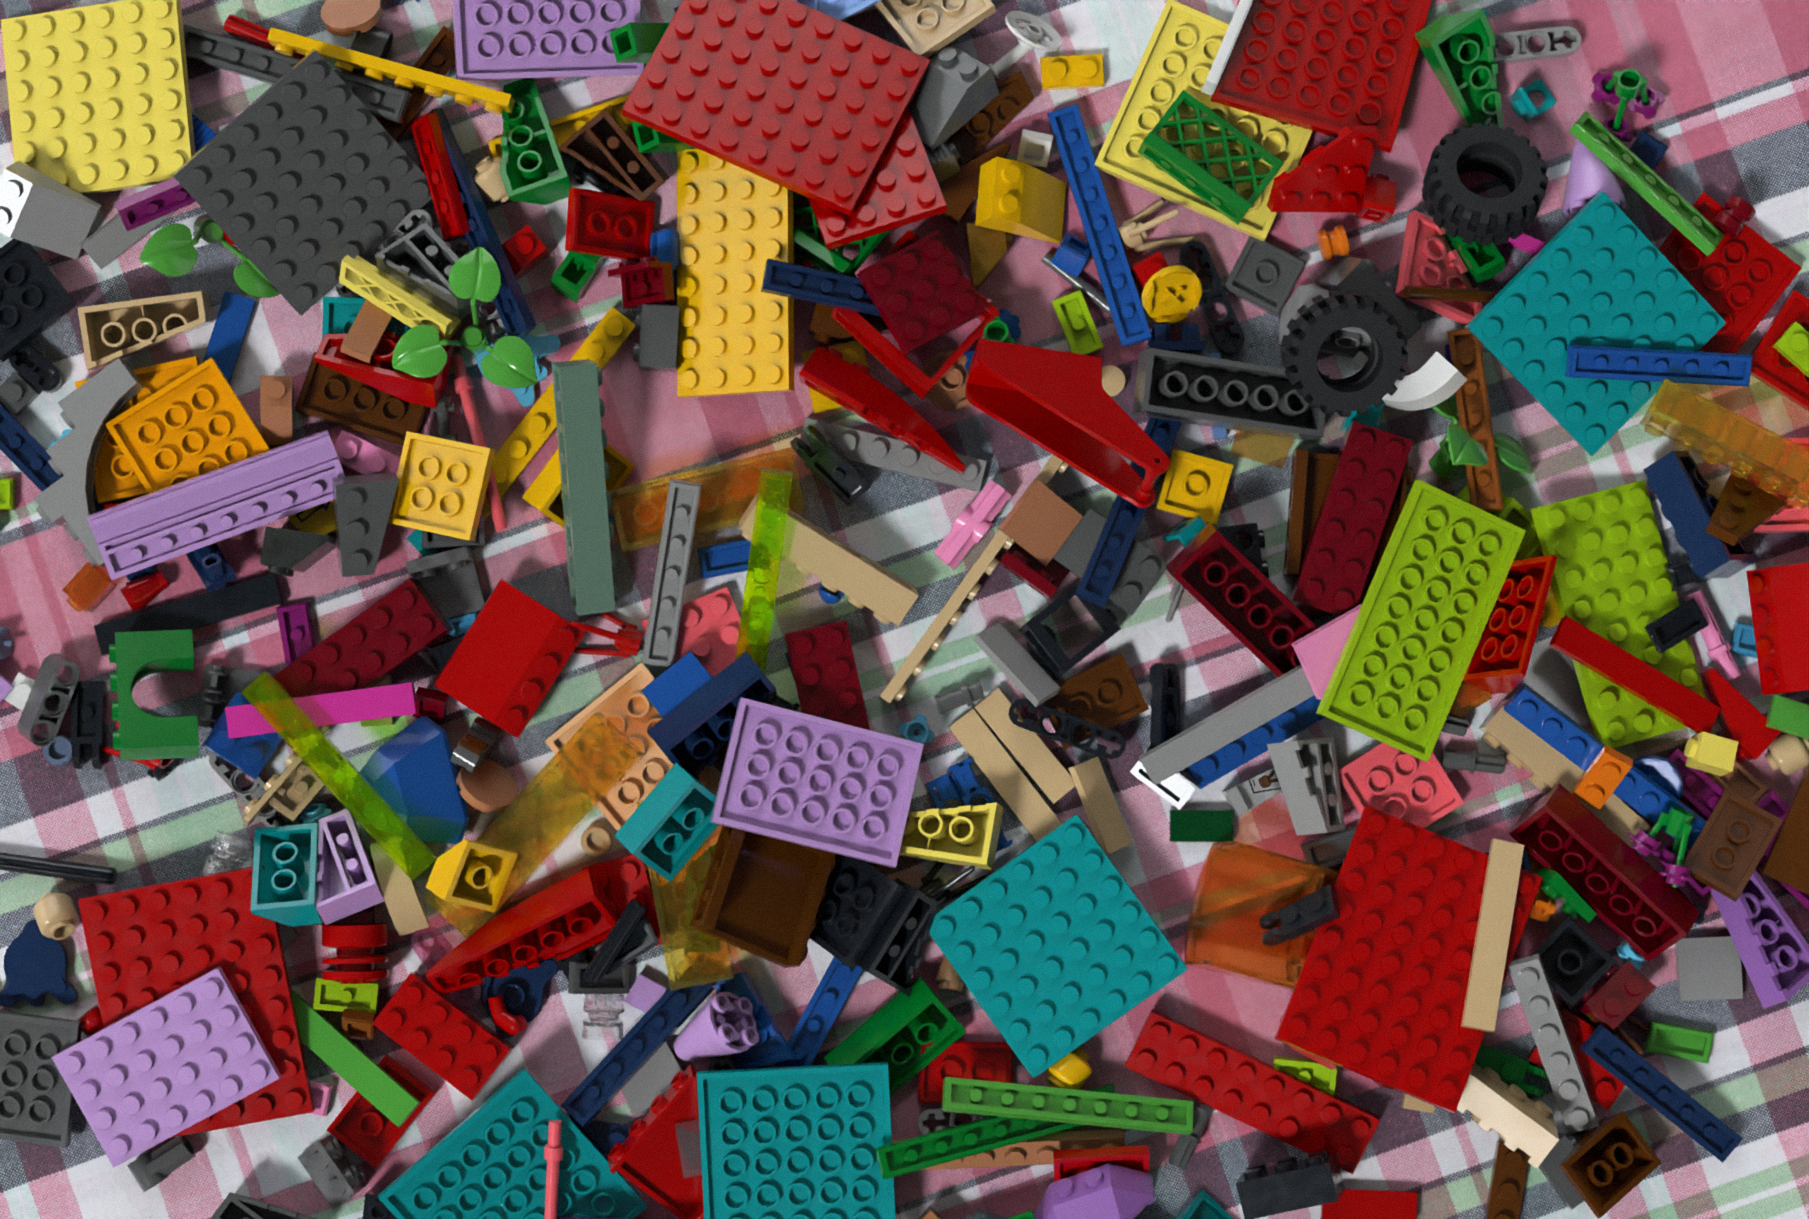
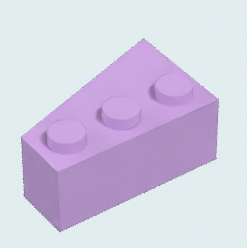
(345, 871)

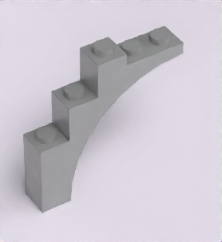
(77, 453)

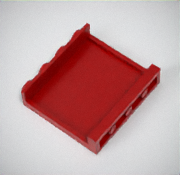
(651, 1150)

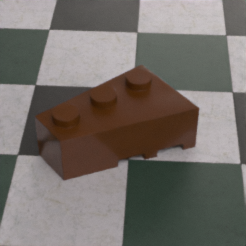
(612, 151)

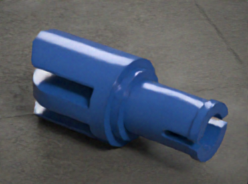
(666, 246)

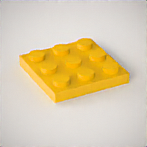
(441, 486)

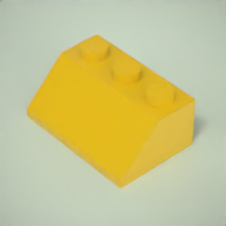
(546, 489)

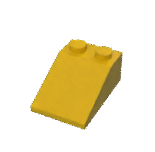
(1020, 200)

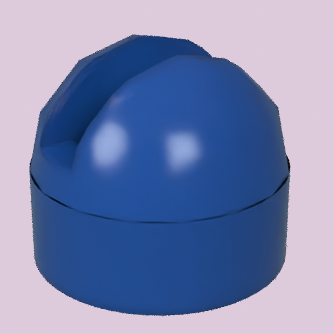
(828, 597)

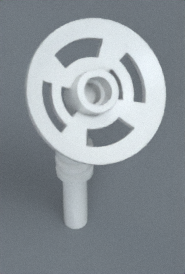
(1028, 36)

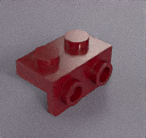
(644, 282)
(1618, 996)

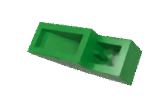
(1480, 261)
(576, 274)

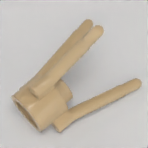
(1134, 233)

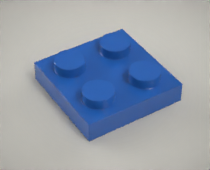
(244, 753)

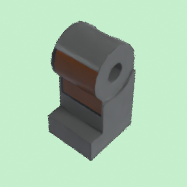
(476, 744)

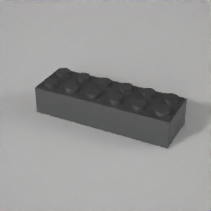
(1223, 395)

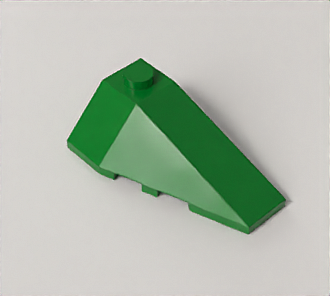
(1463, 61)
(530, 155)

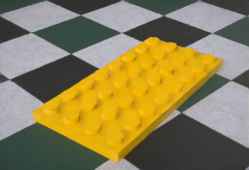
(729, 329)

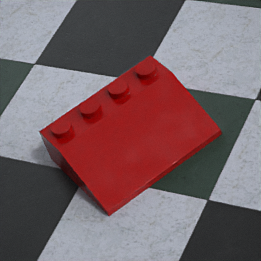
(1781, 626)
(1512, 627)
(509, 658)

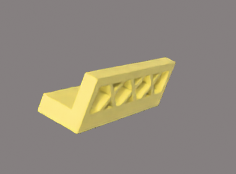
(395, 297)

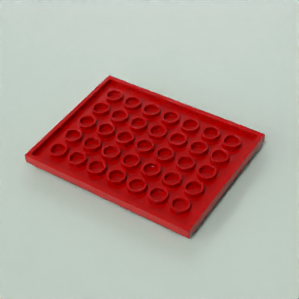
(779, 93)
(173, 932)
(1394, 968)

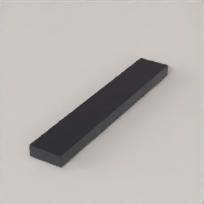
(197, 610)

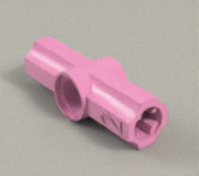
(972, 524)

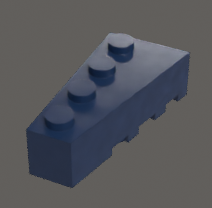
(1689, 508)
(705, 720)

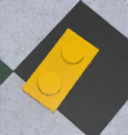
(1072, 72)

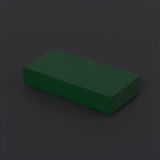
(1200, 826)

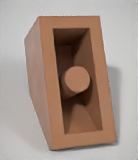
(276, 409)

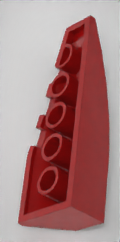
(874, 402)
(539, 928)

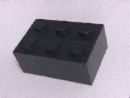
(1290, 1185)

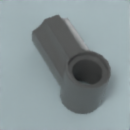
(157, 1164)

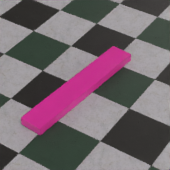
(331, 708)

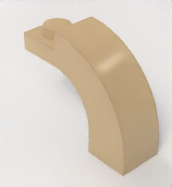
(399, 892)

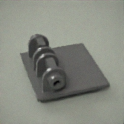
(217, 690)

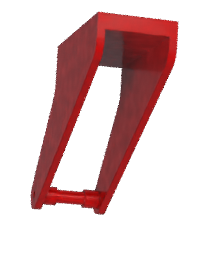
(1065, 410)

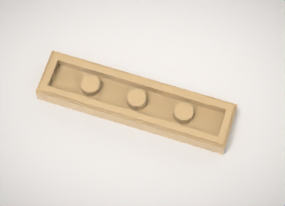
(1025, 747)

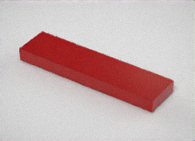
(440, 177)

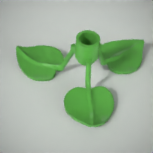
(174, 255)
(506, 365)
(1461, 448)

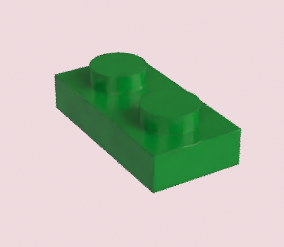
(1558, 888)

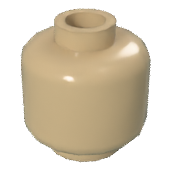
(489, 179)
(1788, 753)
(56, 915)

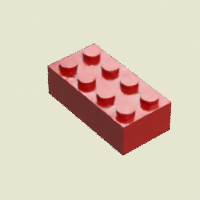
(443, 1035)

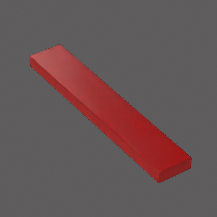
(1634, 675)

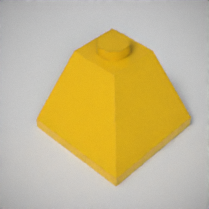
(472, 875)

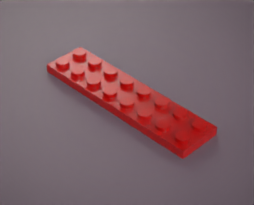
(1251, 1090)

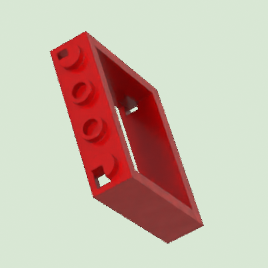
(891, 356)

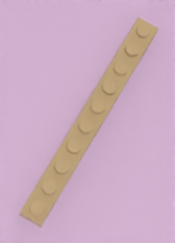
(967, 589)

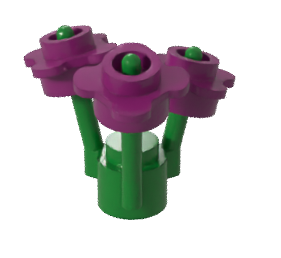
(1621, 88)
(1673, 855)

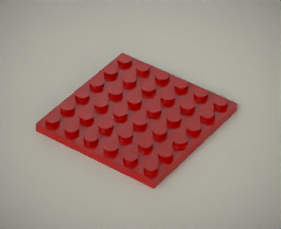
(1325, 63)

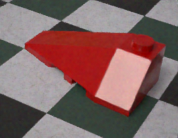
(380, 372)

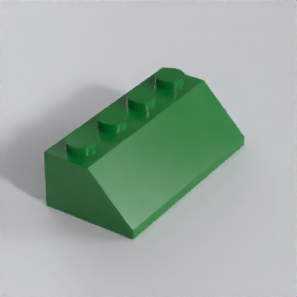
(897, 1035)

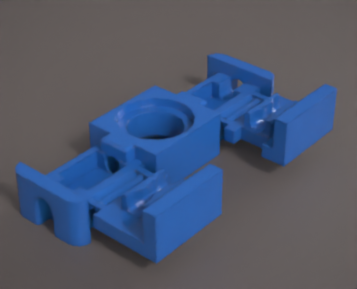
(964, 783)

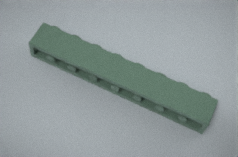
(584, 486)

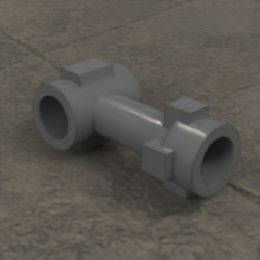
(443, 418)

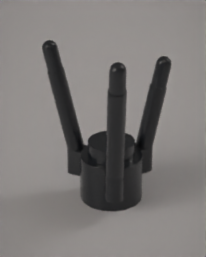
(940, 891)

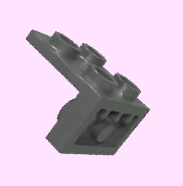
(450, 581)
(332, 1171)

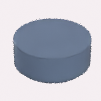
(59, 751)

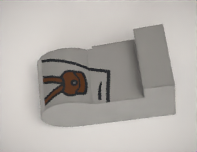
(1252, 791)

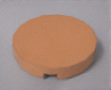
(349, 16)
(950, 391)
(488, 787)

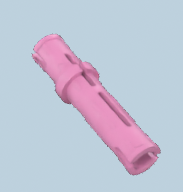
(1715, 641)

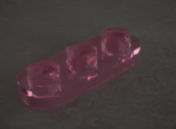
(432, 955)

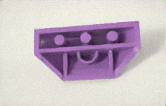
(1098, 1194)

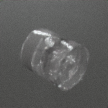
(228, 853)
(603, 1016)

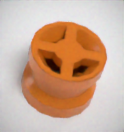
(1333, 242)

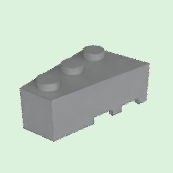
(1310, 784)

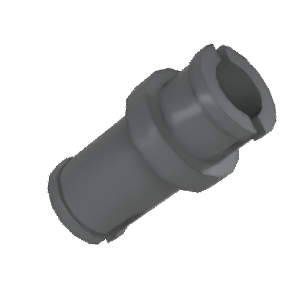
(960, 696)

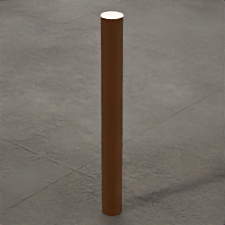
(1449, 294)

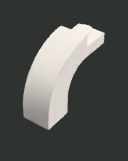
(1423, 388)

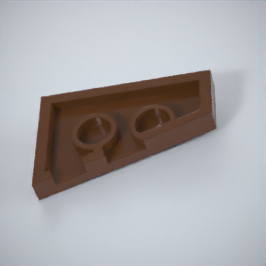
(993, 118)
(1741, 510)

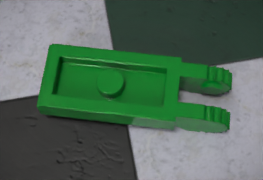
(1509, 1068)

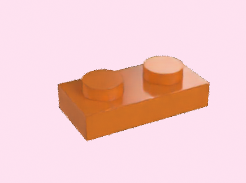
(1602, 777)

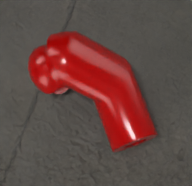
(504, 1020)

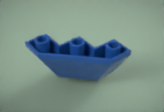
(420, 782)

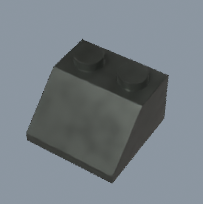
(293, 550)

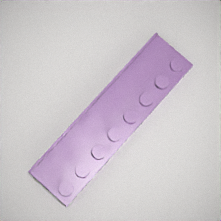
(216, 505)

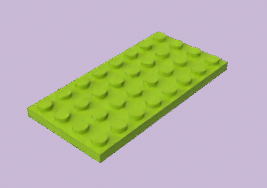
(1615, 585)
(1421, 621)

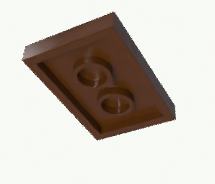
(1098, 695)
(1731, 844)

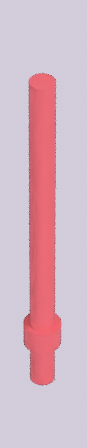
(464, 386)
(553, 1154)

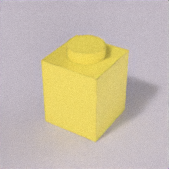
(1711, 753)

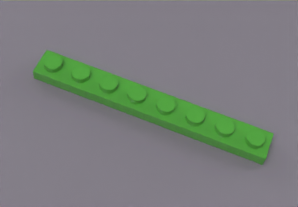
(1067, 1105)

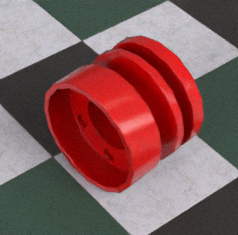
(355, 952)

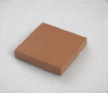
(1040, 522)

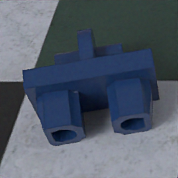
(1189, 338)
(211, 567)

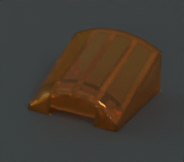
(1230, 897)

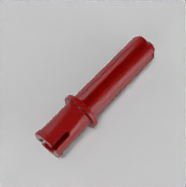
(251, 32)

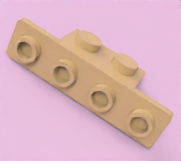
(288, 792)

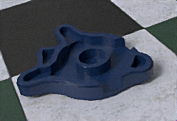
(34, 968)
(521, 991)

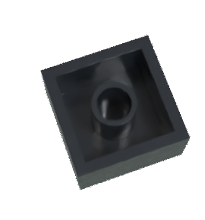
(1573, 963)

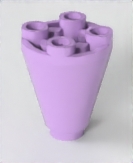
(1586, 179)
(718, 1029)

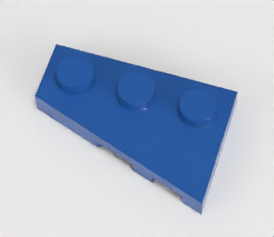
(772, 1044)

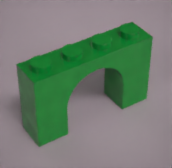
(636, 44)
(140, 733)

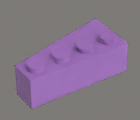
(1766, 941)

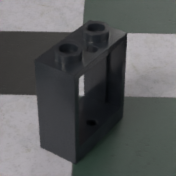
(1047, 647)

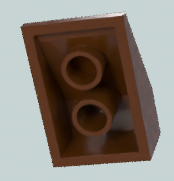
(1609, 1163)

